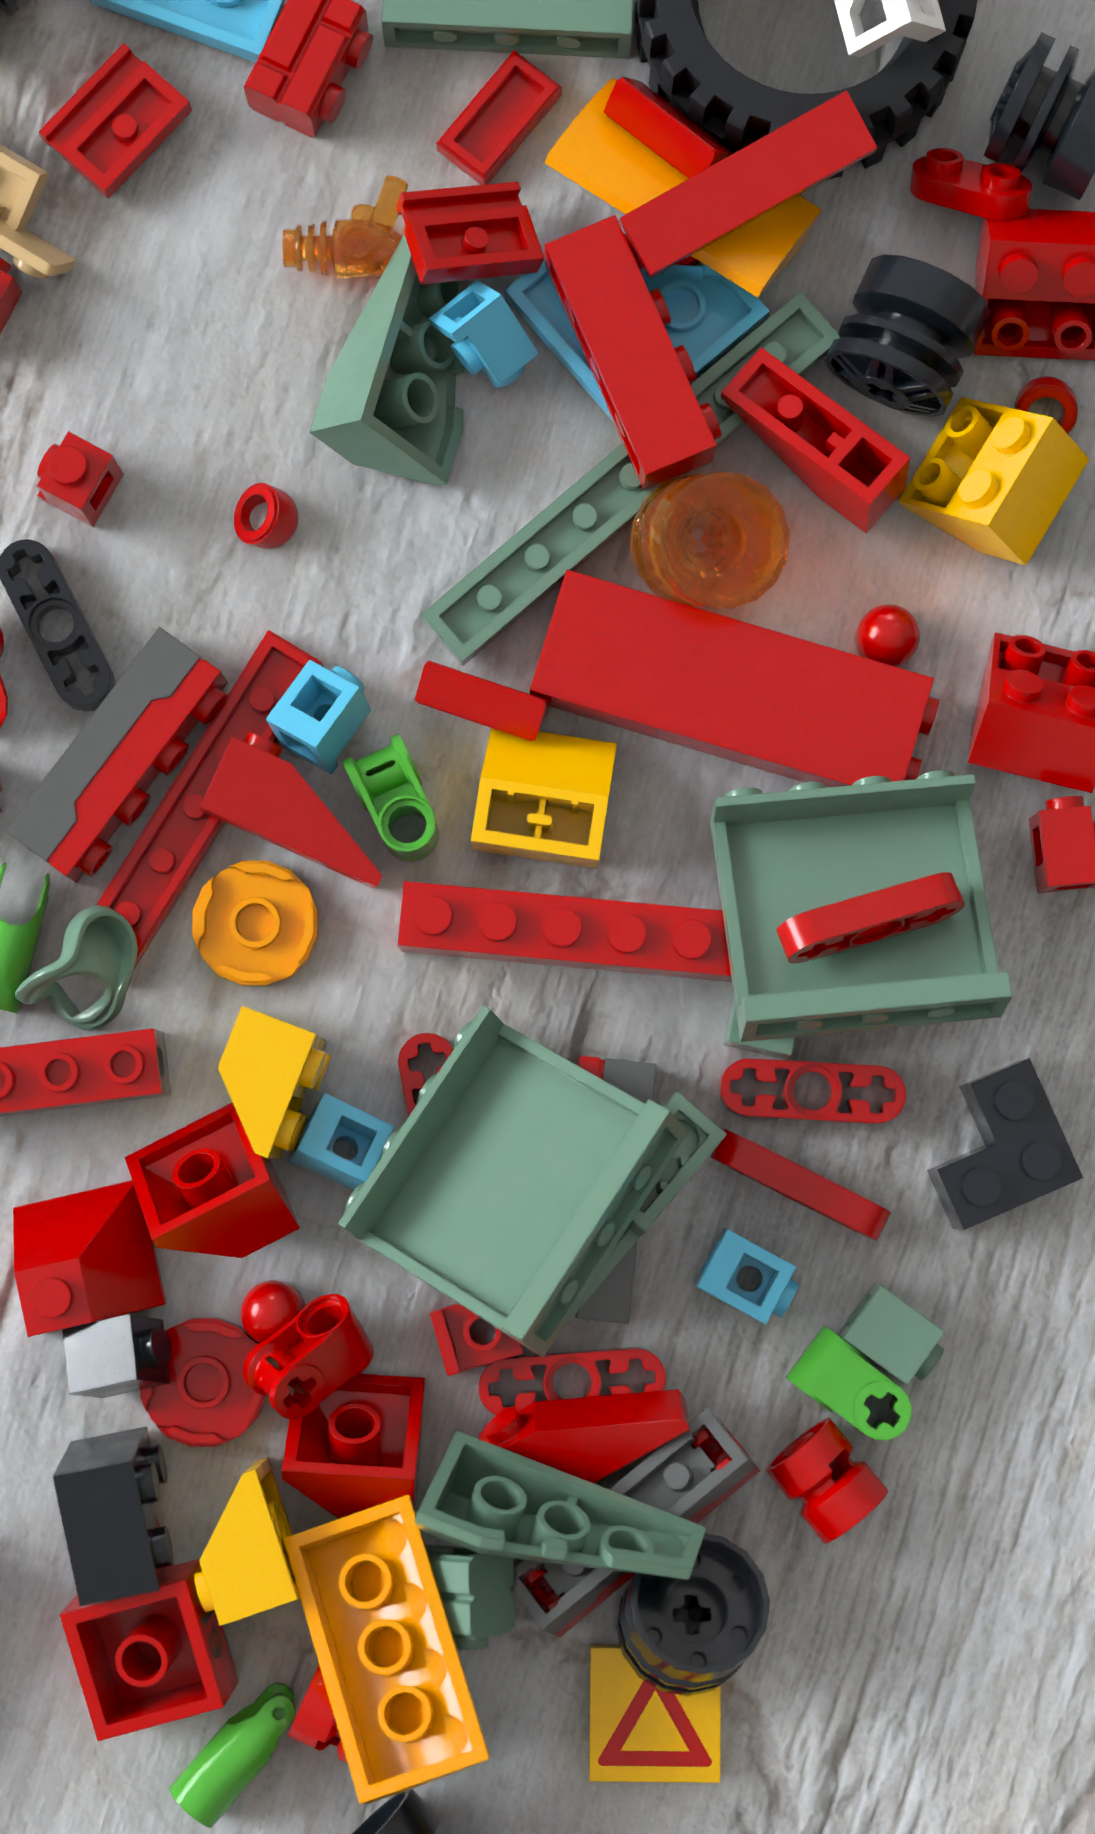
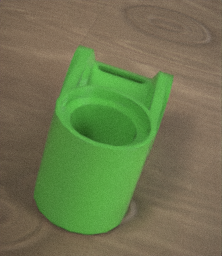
(392, 789)
(843, 1379)

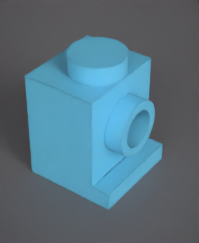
(485, 334)
(319, 714)
(338, 1121)
(721, 1270)

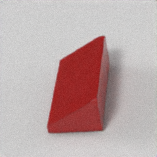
(663, 128)
(481, 701)

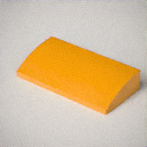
(629, 174)
(386, 1650)

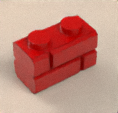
(307, 62)

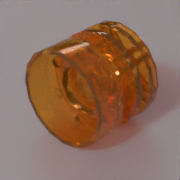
(742, 536)

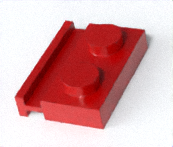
(115, 121)
(469, 233)

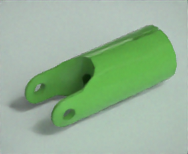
(18, 949)
(234, 1756)

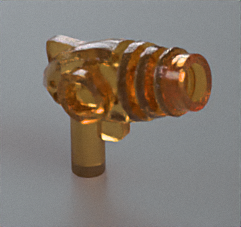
(357, 244)

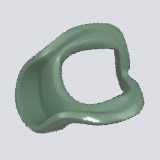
(94, 945)

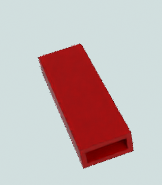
(729, 687)

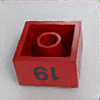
(149, 1656)

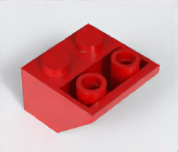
(1038, 285)
(1036, 713)

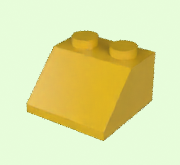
(246, 1556)

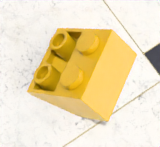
(995, 478)
(544, 798)
(267, 1077)

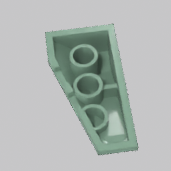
(396, 381)
(538, 1513)

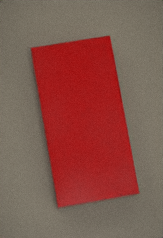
(499, 118)

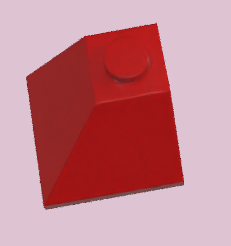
(210, 1190)
(84, 1259)
(358, 1444)

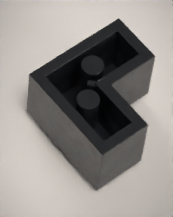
(1021, 1154)
(108, 1515)

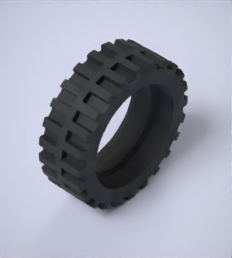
(744, 110)

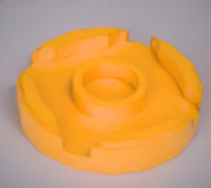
(255, 923)

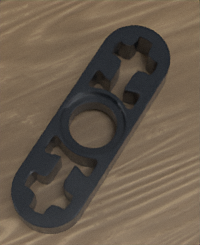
(51, 578)

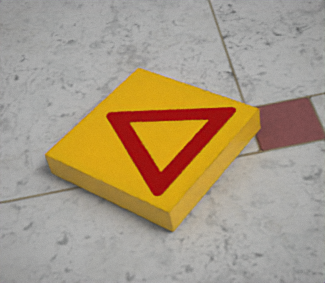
(648, 1732)

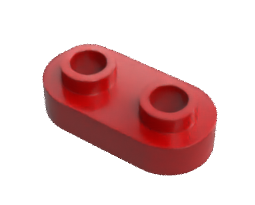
(970, 187)

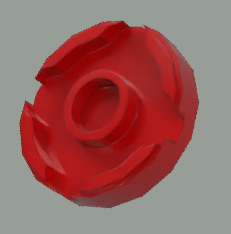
(207, 1387)

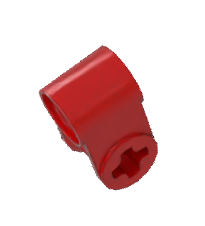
(314, 1356)

